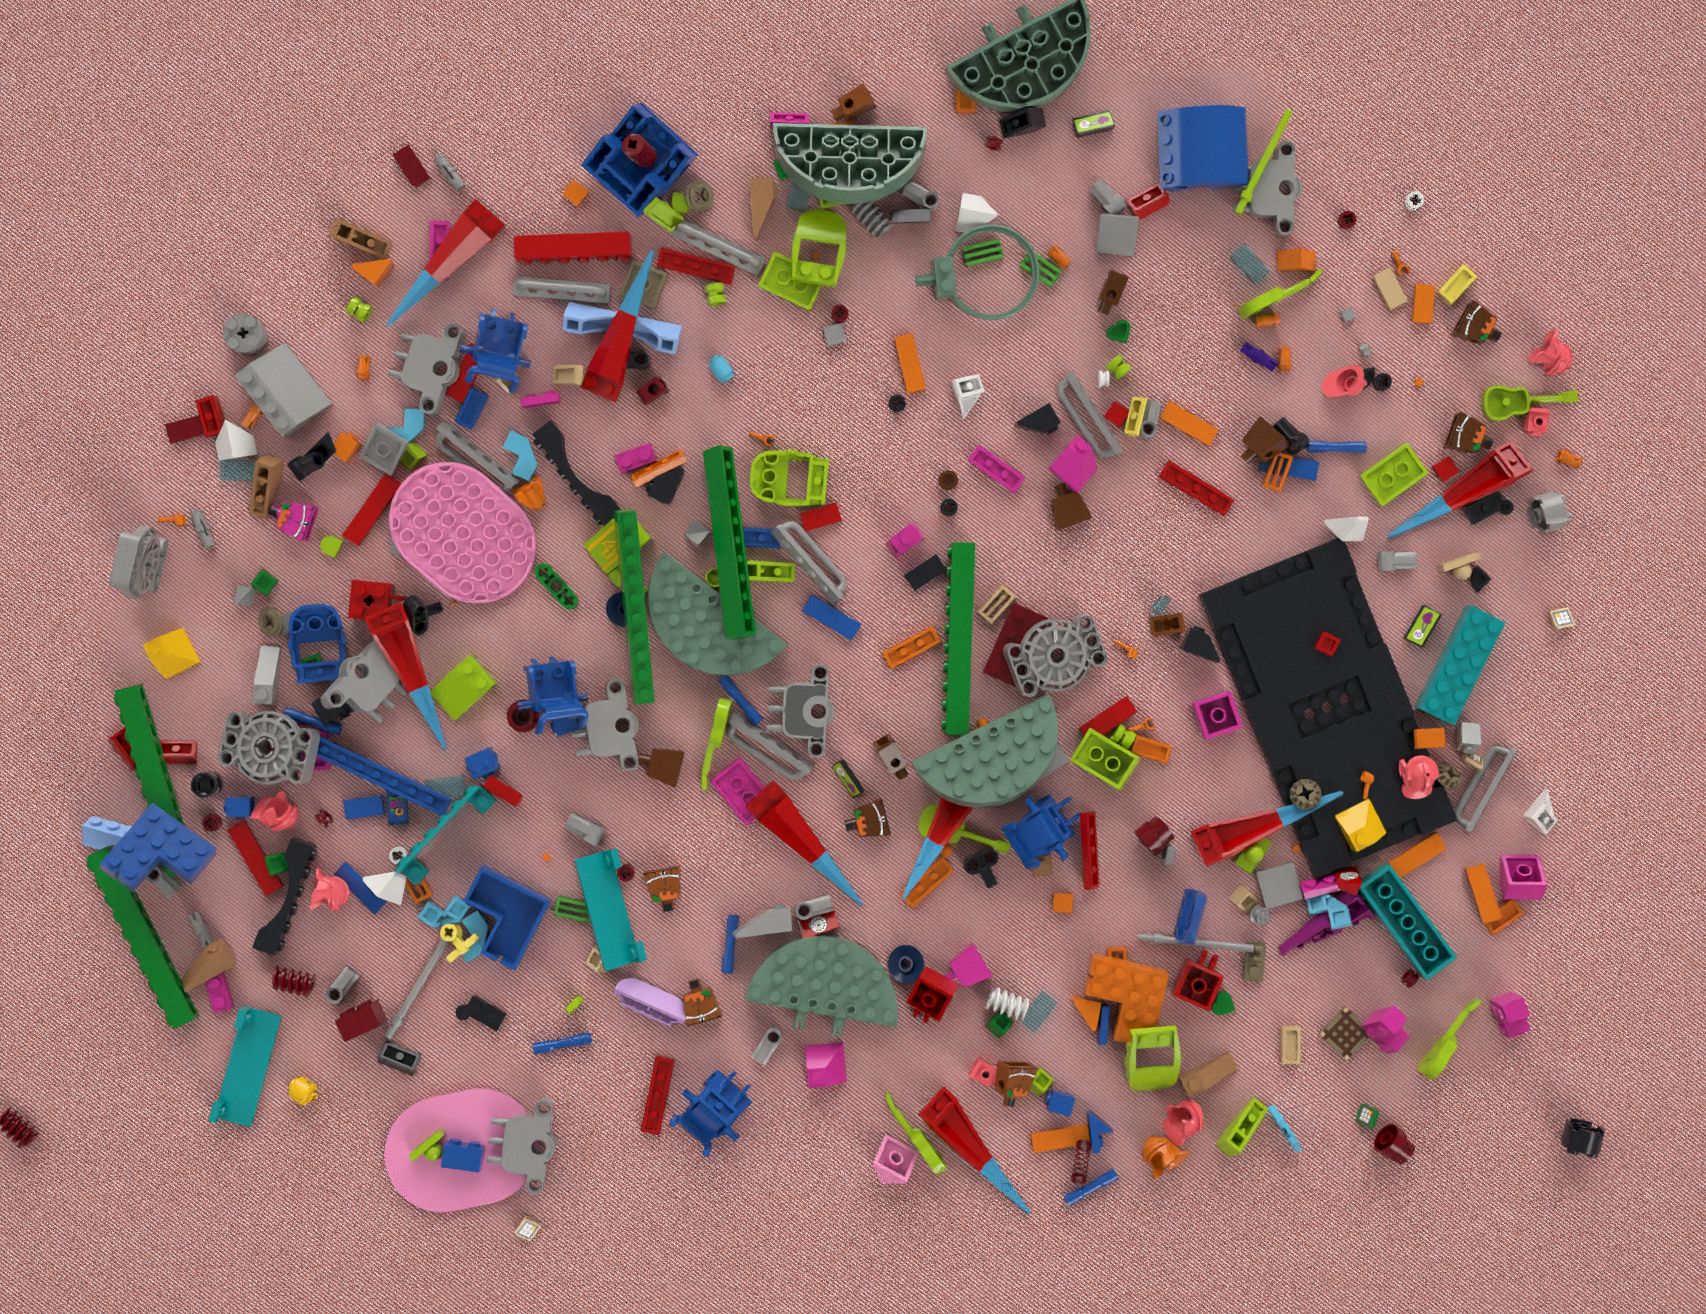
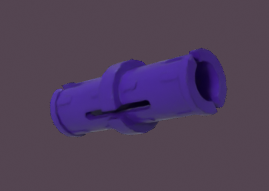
(1258, 356)

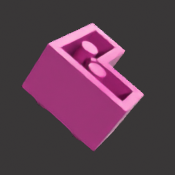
(1511, 1014)
(1386, 1028)

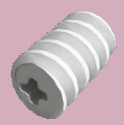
(1009, 1003)

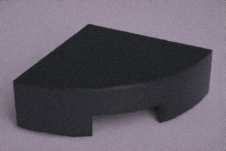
(1369, 375)
(1479, 579)

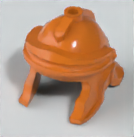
(1162, 1155)

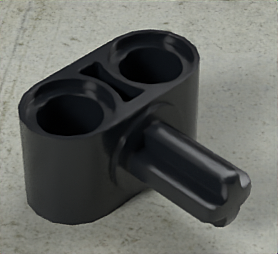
(419, 613)
(983, 867)

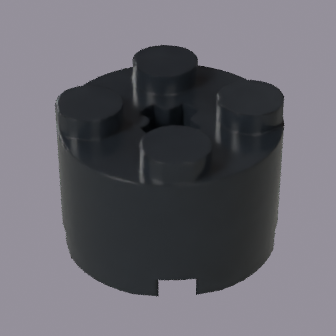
(329, 716)
(1582, 1137)

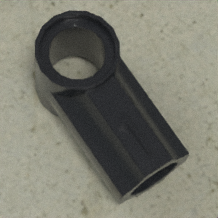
(632, 360)
(1292, 436)
(304, 466)

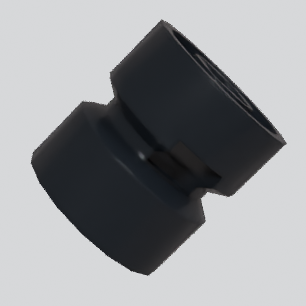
(206, 784)

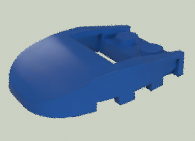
(311, 625)
(1190, 916)

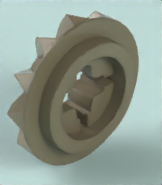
(706, 194)
(265, 619)
(1447, 771)
(1300, 801)

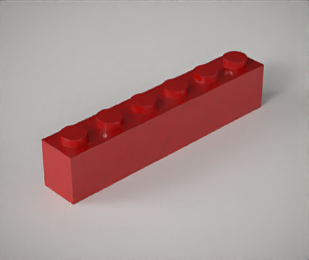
(573, 247)

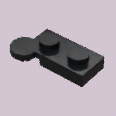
(1486, 507)
(482, 1012)

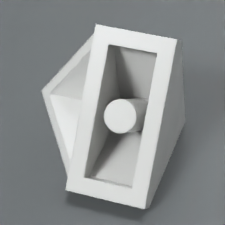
(973, 213)
(967, 392)
(234, 442)
(1348, 528)
(1542, 813)
(387, 886)

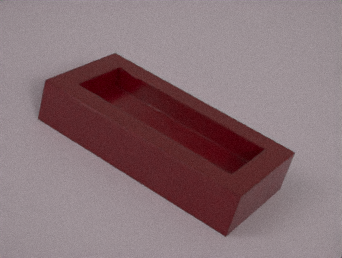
(411, 166)
(184, 429)

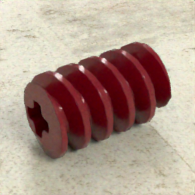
(639, 151)
(293, 982)
(16, 1128)

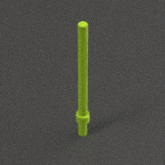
(1247, 195)

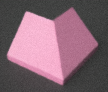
(894, 1161)

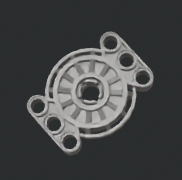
(138, 562)
(1073, 660)
(251, 743)

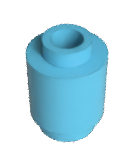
(721, 369)

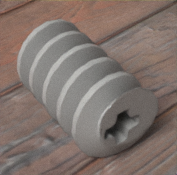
(870, 217)

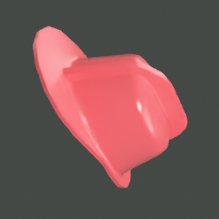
(1344, 381)

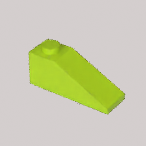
(771, 571)
(1241, 1128)

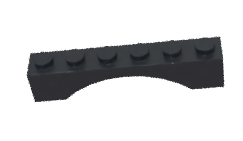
(553, 443)
(298, 859)

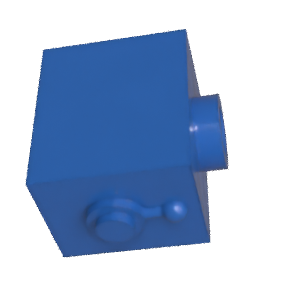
(482, 763)

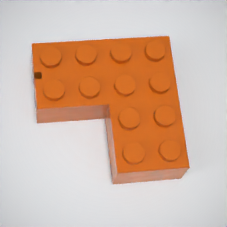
(1132, 984)

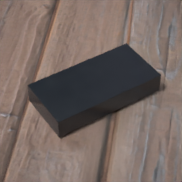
(925, 572)

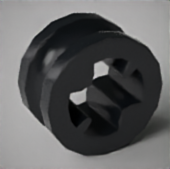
(1376, 381)
(902, 400)
(949, 501)

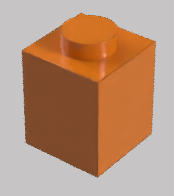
(346, 446)

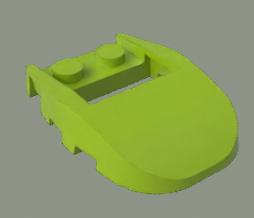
(824, 228)
(770, 477)
(1152, 1077)

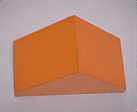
(1296, 260)
(374, 270)
(1430, 738)
(1089, 1009)

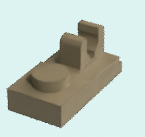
(1254, 962)

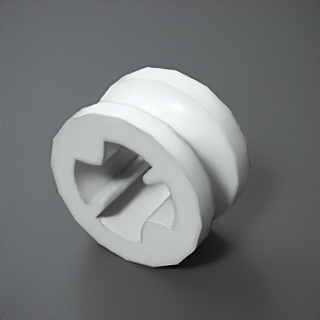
(1419, 197)
(1103, 379)
(397, 849)

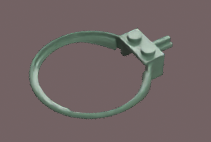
(944, 277)

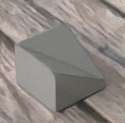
(697, 532)
(244, 596)

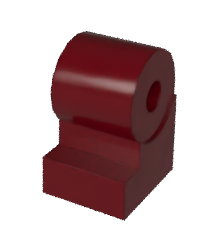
(652, 390)

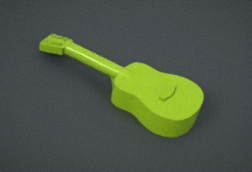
(1273, 296)
(1502, 402)
(716, 737)
(926, 819)
(1439, 1055)
(920, 1140)

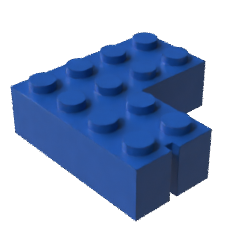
(156, 840)
(517, 914)

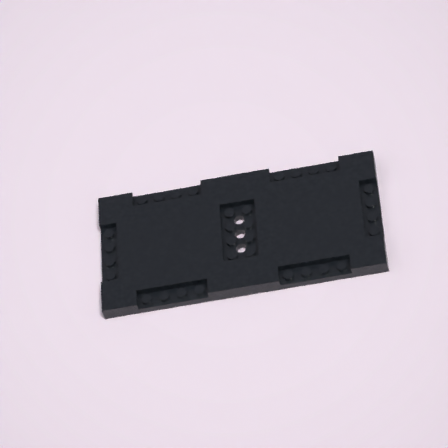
(1268, 642)

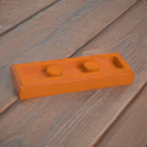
(910, 363)
(1189, 423)
(658, 468)
(911, 647)
(1417, 854)
(929, 881)
(1483, 893)
(1059, 1137)

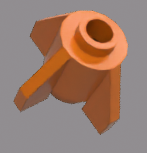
(531, 494)

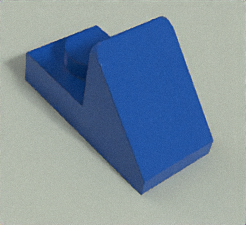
(1096, 1127)

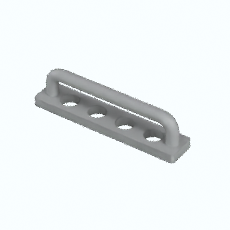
(754, 261)
(522, 284)
(1072, 379)
(475, 452)
(807, 564)
(772, 744)
(1509, 754)

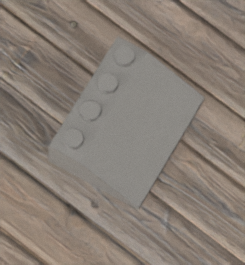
(283, 390)

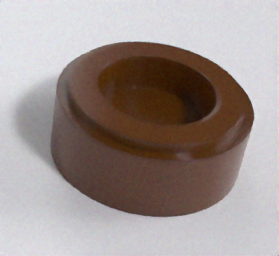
(948, 480)

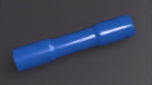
(1349, 447)
(733, 691)
(301, 717)
(728, 957)
(550, 1045)
(1102, 1181)

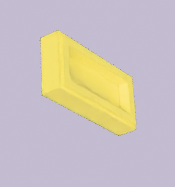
(1457, 284)

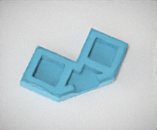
(413, 424)
(526, 462)
(1338, 912)
(438, 917)
(475, 924)
(1290, 1137)

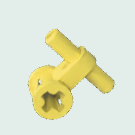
(461, 945)

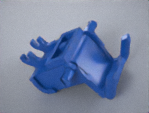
(497, 349)
(554, 692)
(1040, 830)
(713, 1110)

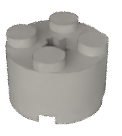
(253, 341)
(1548, 512)

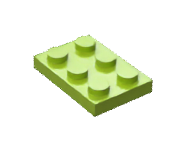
(778, 282)
(1393, 474)

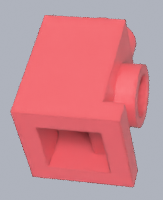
(1530, 421)
(981, 1066)

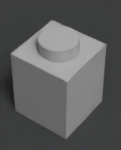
(1468, 737)

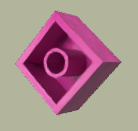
(1216, 714)

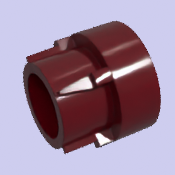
(519, 725)
(1154, 835)
(1393, 1144)

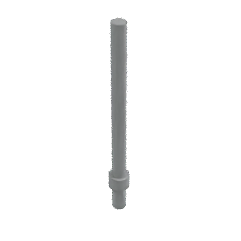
(1157, 939)
(398, 1020)

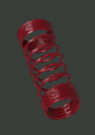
(1082, 1145)

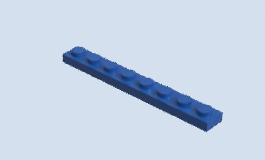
(383, 776)

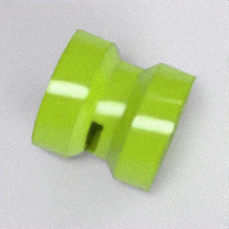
(715, 294)
(359, 309)
(1118, 367)
(712, 578)
(1123, 736)

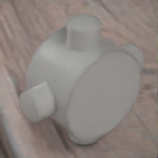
(1347, 315)
(1364, 350)

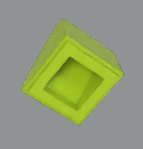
(413, 456)
(1041, 1082)

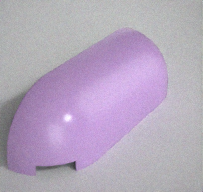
(650, 1001)

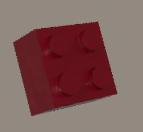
(361, 1020)

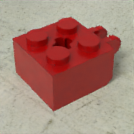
(363, 590)
(1207, 976)
(931, 995)

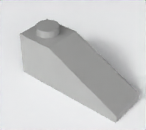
(267, 676)
(768, 922)

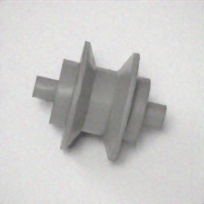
(1259, 915)

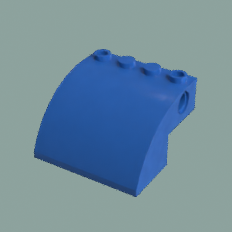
(1203, 147)
(626, 180)

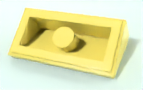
(1135, 416)

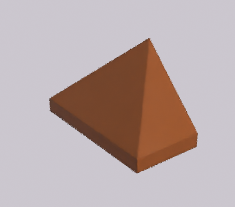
(1167, 624)

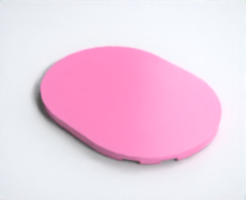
(462, 532)
(464, 1117)

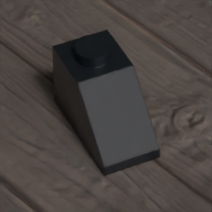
(1023, 122)
(1040, 421)
(665, 486)
(1199, 644)

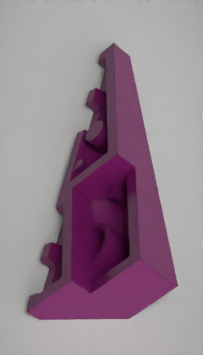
(1320, 926)

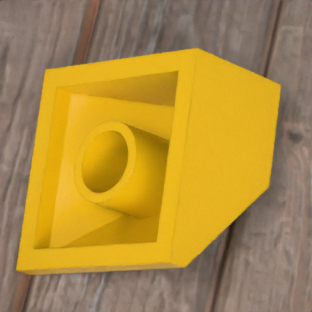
(172, 653)
(1360, 825)

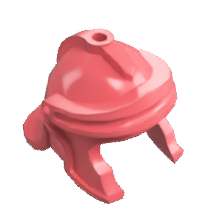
(1554, 354)
(1414, 776)
(276, 812)
(329, 891)
(1183, 1121)

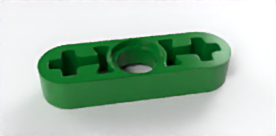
(550, 572)

